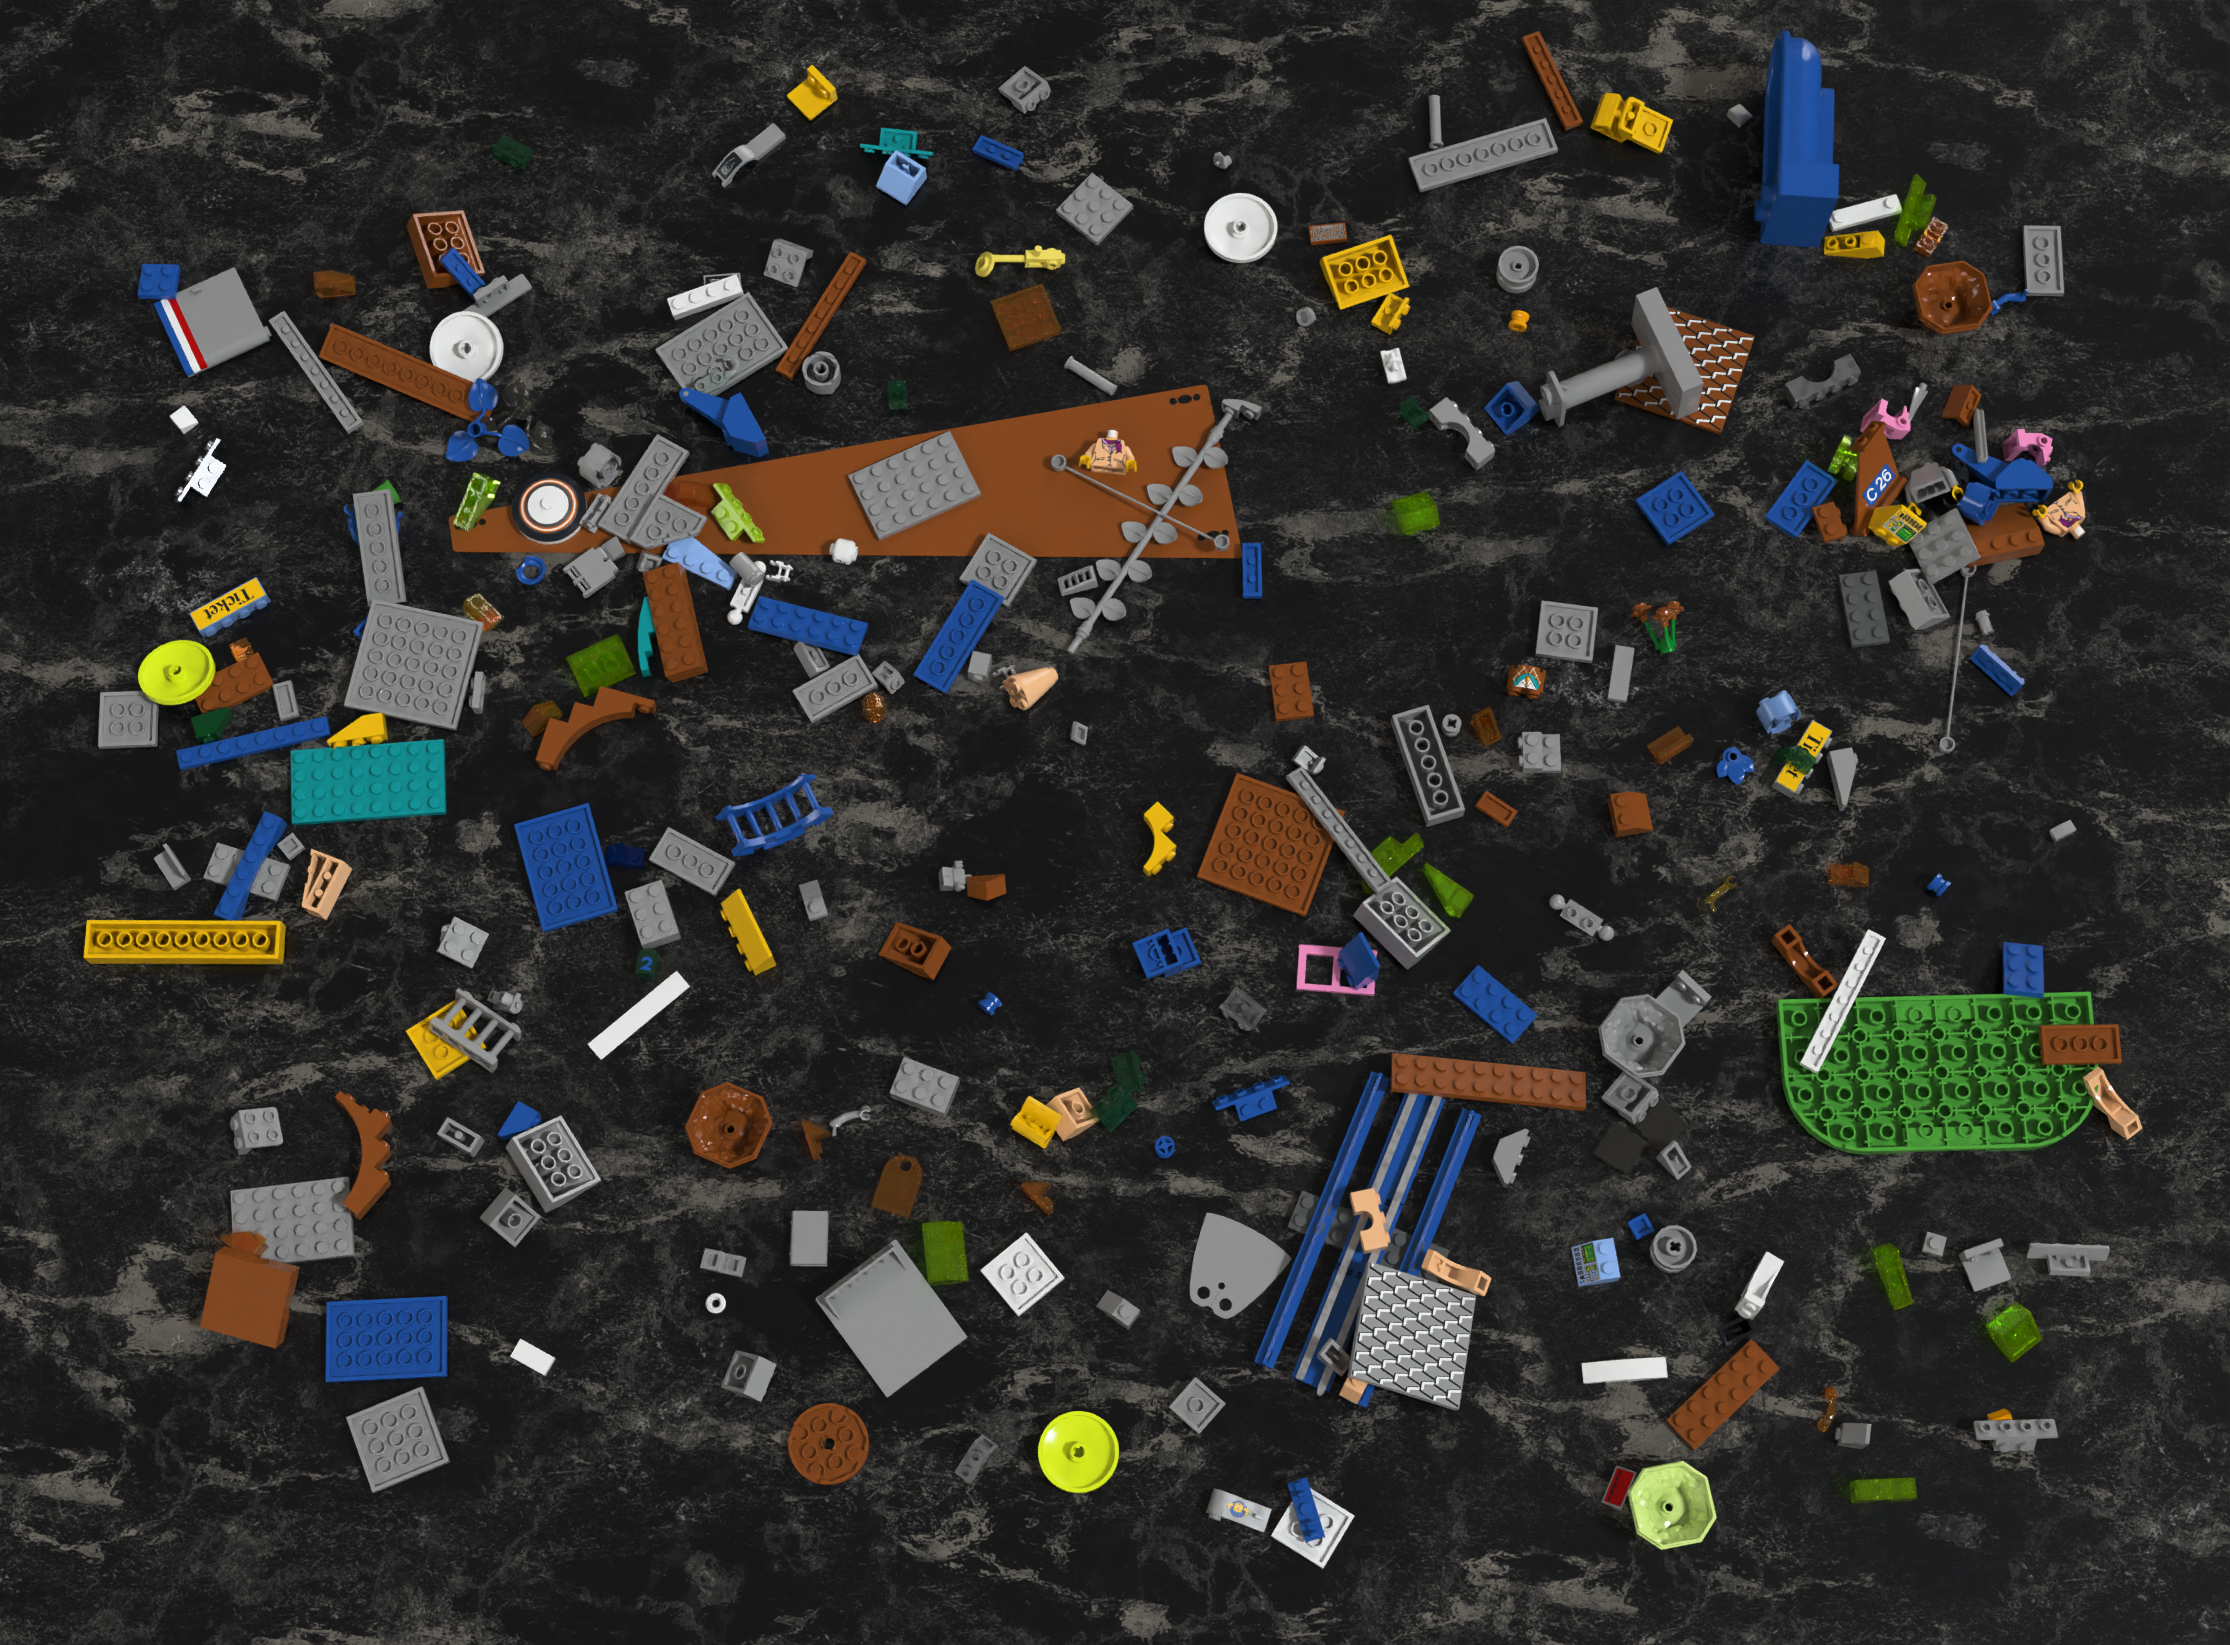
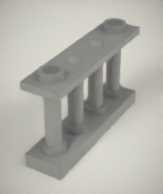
(472, 1048)

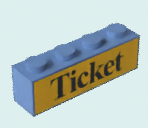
(230, 607)

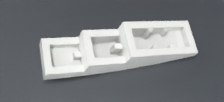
(1624, 1370)

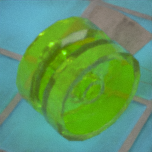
(1846, 458)

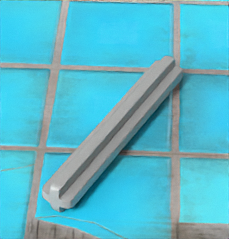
(1980, 435)

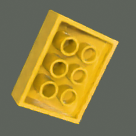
(1364, 272)

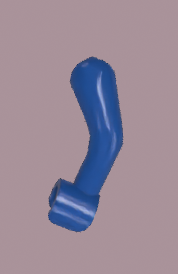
(2015, 297)

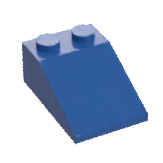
(1359, 962)

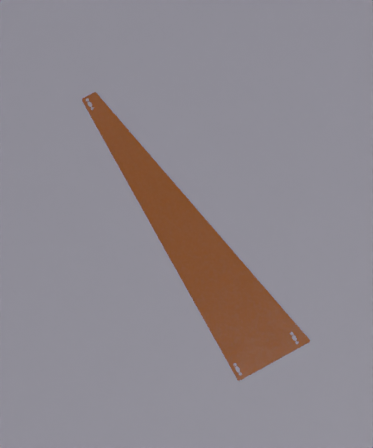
(1044, 512)

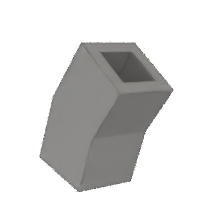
(2062, 830)

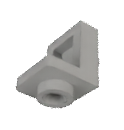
(1308, 760)

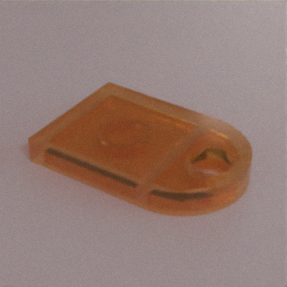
(898, 1188)

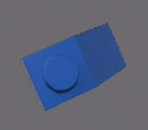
(520, 1120)

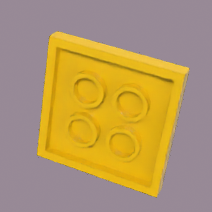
(436, 1052)

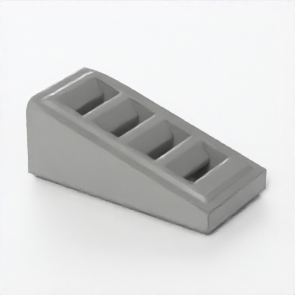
(1085, 585)

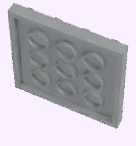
(398, 1439)

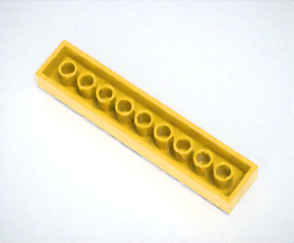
(184, 942)

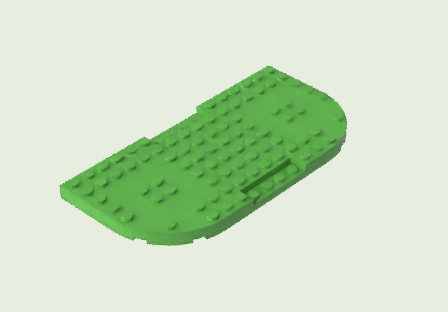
(1935, 1073)

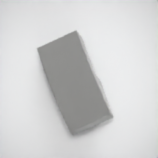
(1236, 406)

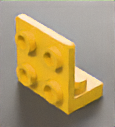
(813, 94)

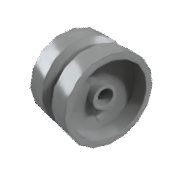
(1517, 269)
(1675, 1260)

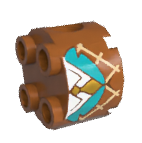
(1526, 681)

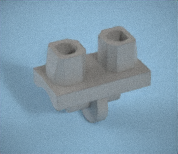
(505, 1001)

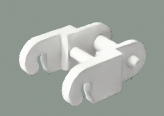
(778, 577)

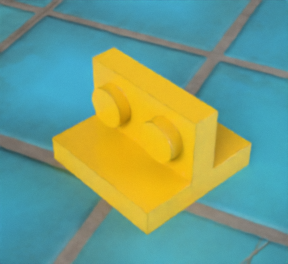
(1036, 1122)

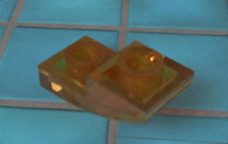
(1931, 237)

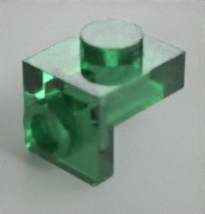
(897, 395)
(1412, 412)

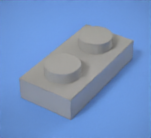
(478, 686)

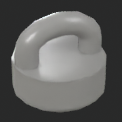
(1305, 316)

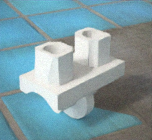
(1393, 366)

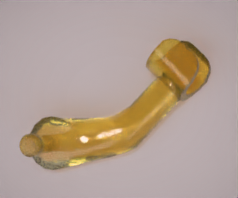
(1717, 893)

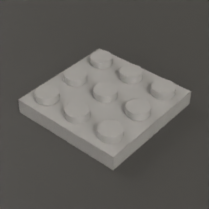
(1094, 209)
(1944, 546)
(999, 568)
(1566, 631)
(127, 720)

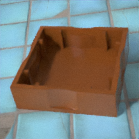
(249, 1297)

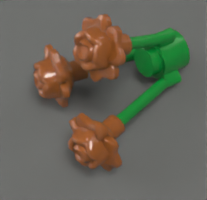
(1662, 615)

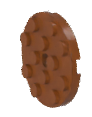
(824, 1423)

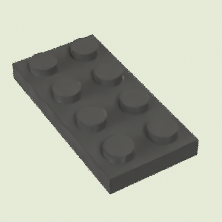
(1863, 609)

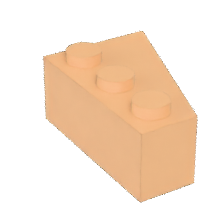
(324, 883)

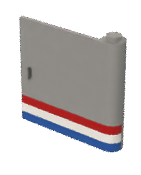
(212, 322)

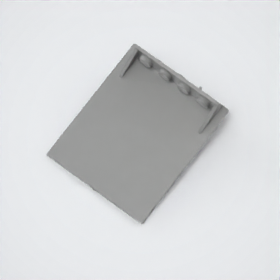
(891, 1318)

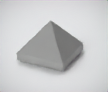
(1078, 733)

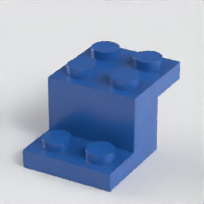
(1166, 953)

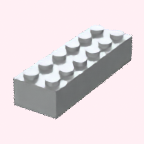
(1427, 765)

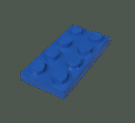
(1794, 505)
(1495, 1004)

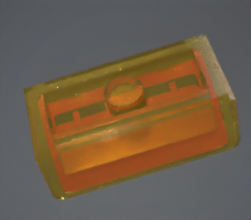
(481, 610)

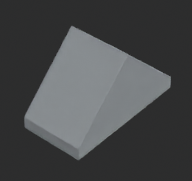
(1674, 1160)
(1334, 1357)

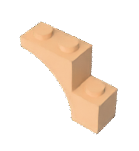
(2120, 1116)

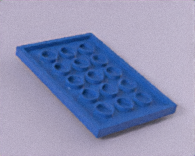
(566, 867)
(386, 1339)

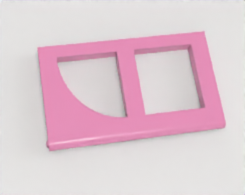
(1326, 951)

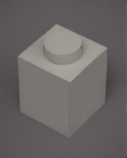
(979, 666)

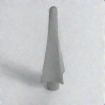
(1918, 396)

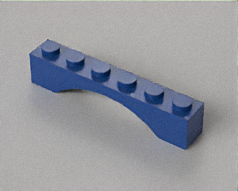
(262, 842)

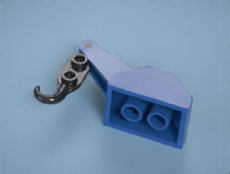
(2016, 481)

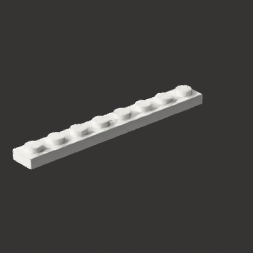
(1842, 1001)

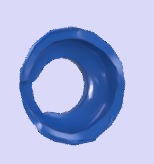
(531, 561)

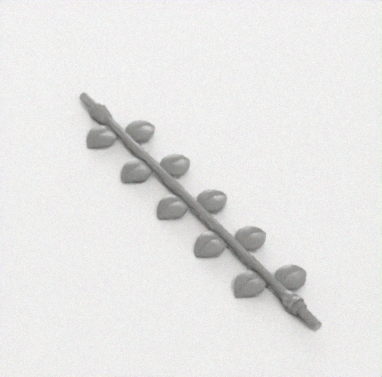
(1135, 532)

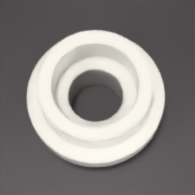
(713, 1297)

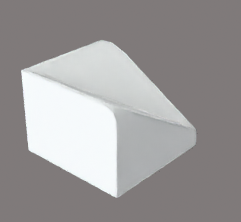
(184, 419)

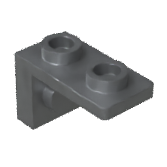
(975, 1458)

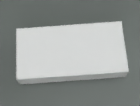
(532, 1357)

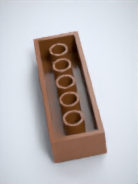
(675, 622)

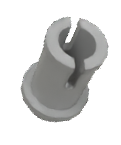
(1984, 622)

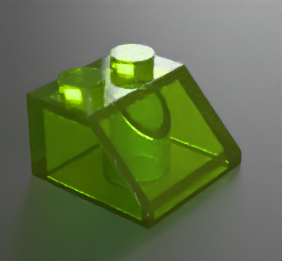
(1416, 513)
(2014, 1331)

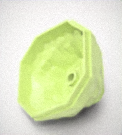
(1686, 1493)

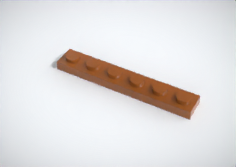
(1552, 80)

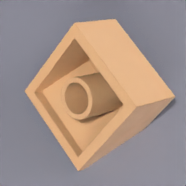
(1075, 1113)

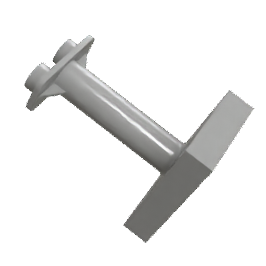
(1661, 354)

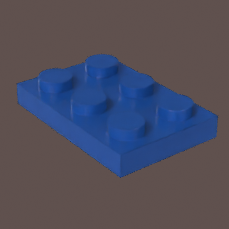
(2022, 970)

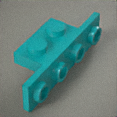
(899, 140)

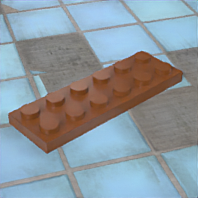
(1722, 1394)

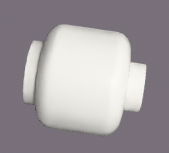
(844, 551)

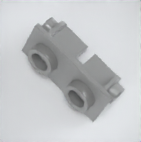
(595, 512)

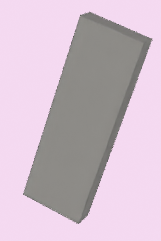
(1620, 674)

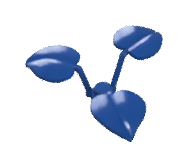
(461, 443)

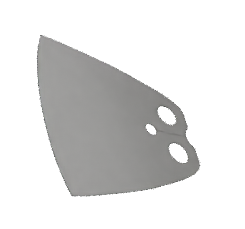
(1237, 1258)

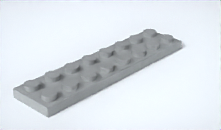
(1482, 155)

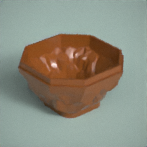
(1952, 298)
(727, 1108)

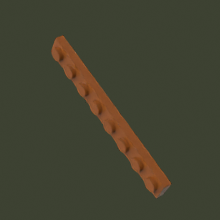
(821, 316)

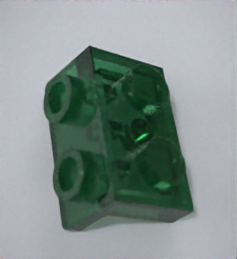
(1114, 1107)

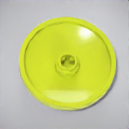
(176, 672)
(1078, 1452)

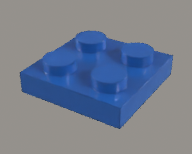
(159, 281)

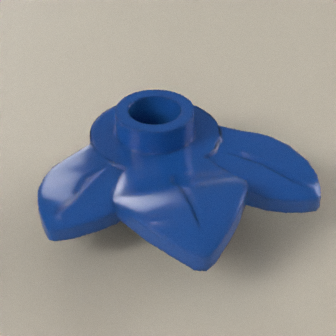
(1734, 768)

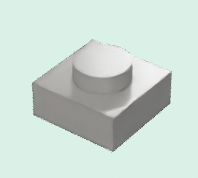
(291, 846)
(1934, 1244)

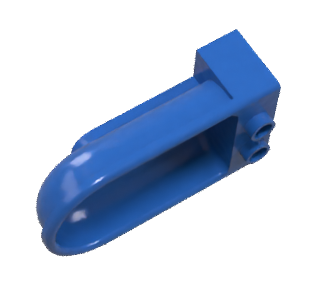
(1798, 164)

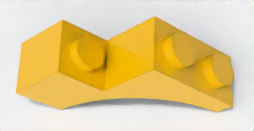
(1164, 849)

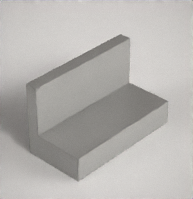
(172, 868)

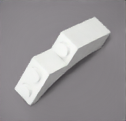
(1757, 1288)

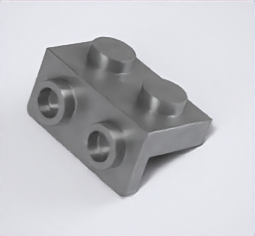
(1242, 1009)

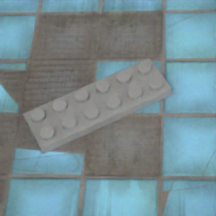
(648, 478)
(379, 546)

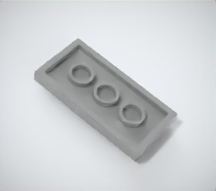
(2043, 260)
(835, 688)
(692, 861)
(267, 882)

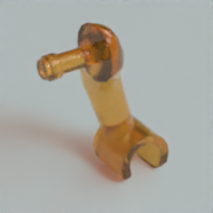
(1825, 1422)

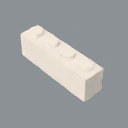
(705, 297)

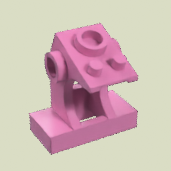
(1895, 428)
(2022, 441)

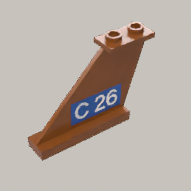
(1876, 476)

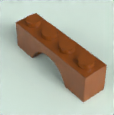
(1793, 950)

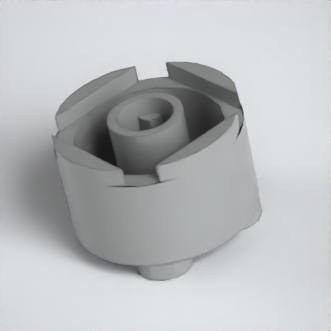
(814, 378)
(599, 465)

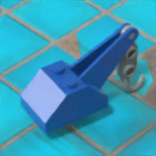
(730, 415)

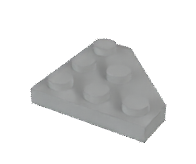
(667, 523)

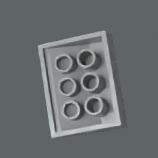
(1401, 923)
(552, 1163)

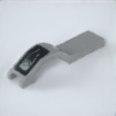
(752, 151)

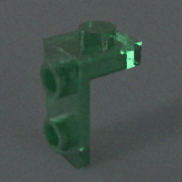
(1796, 756)

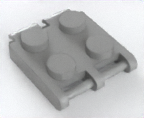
(591, 571)

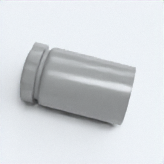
(747, 569)

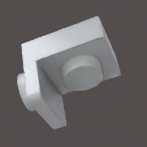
(888, 677)

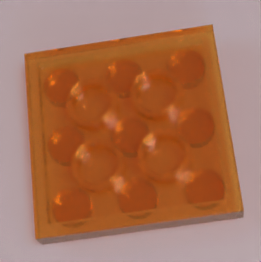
(1026, 317)

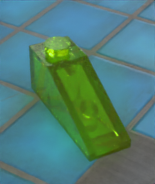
(476, 499)
(1451, 895)
(1893, 1275)

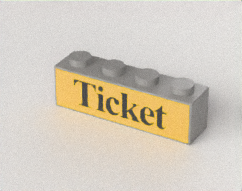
(1813, 741)

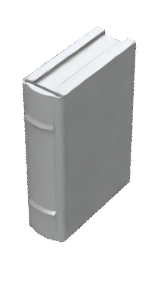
(809, 1238)

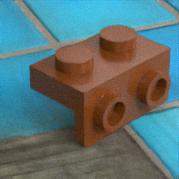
(1829, 522)

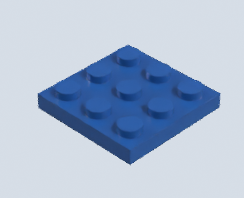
(1674, 508)

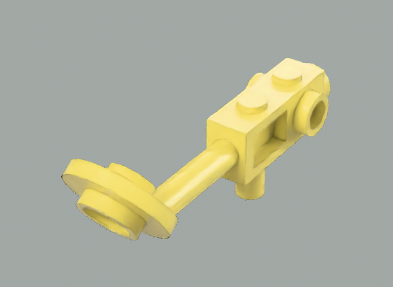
(1034, 258)

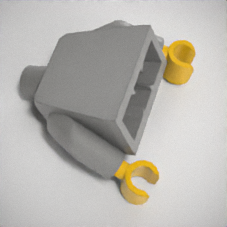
(1930, 482)

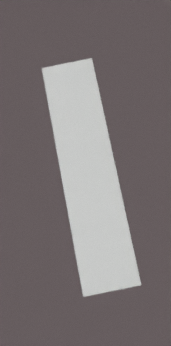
(638, 1015)

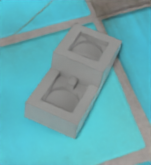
(723, 1262)

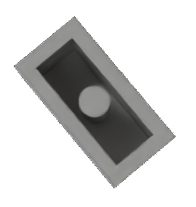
(460, 1137)

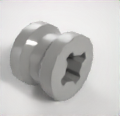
(1451, 729)

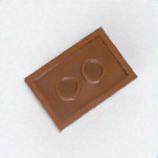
(1291, 691)

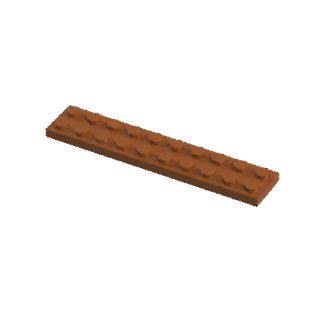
(399, 371)
(1488, 1081)

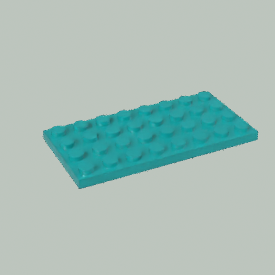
(368, 782)

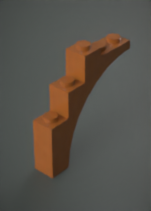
(370, 1181)

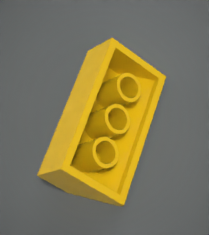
(747, 932)

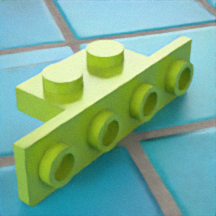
(733, 517)

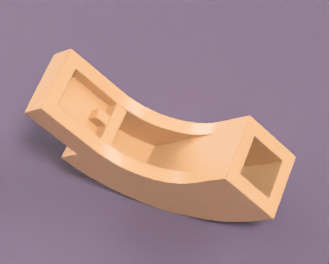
(1454, 1274)

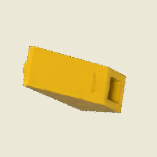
(1855, 245)
(365, 729)

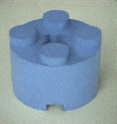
(1778, 712)

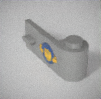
(1238, 1510)

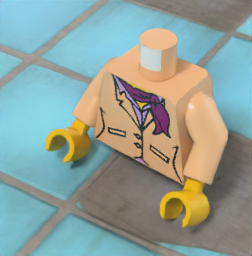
(1109, 456)
(2064, 514)

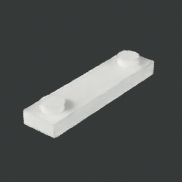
(1865, 212)

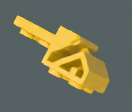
(1631, 121)

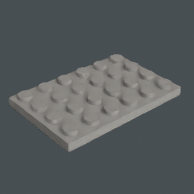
(734, 331)
(914, 485)
(297, 1219)

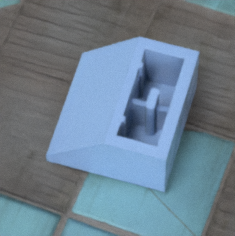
(901, 177)

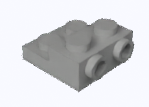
(1025, 89)
(1539, 752)
(1631, 1097)

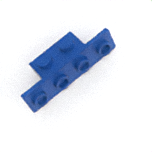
(1253, 1100)

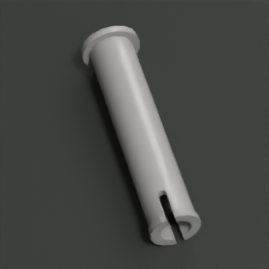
(1435, 122)
(1090, 376)

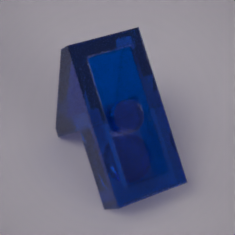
(625, 856)

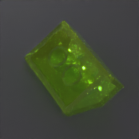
(601, 665)
(945, 1252)

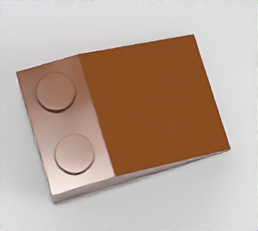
(915, 950)

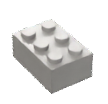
(652, 915)
(924, 1087)

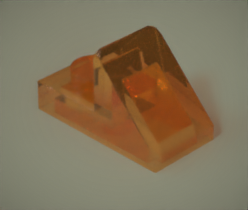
(1849, 875)
(813, 1134)
(1035, 1191)

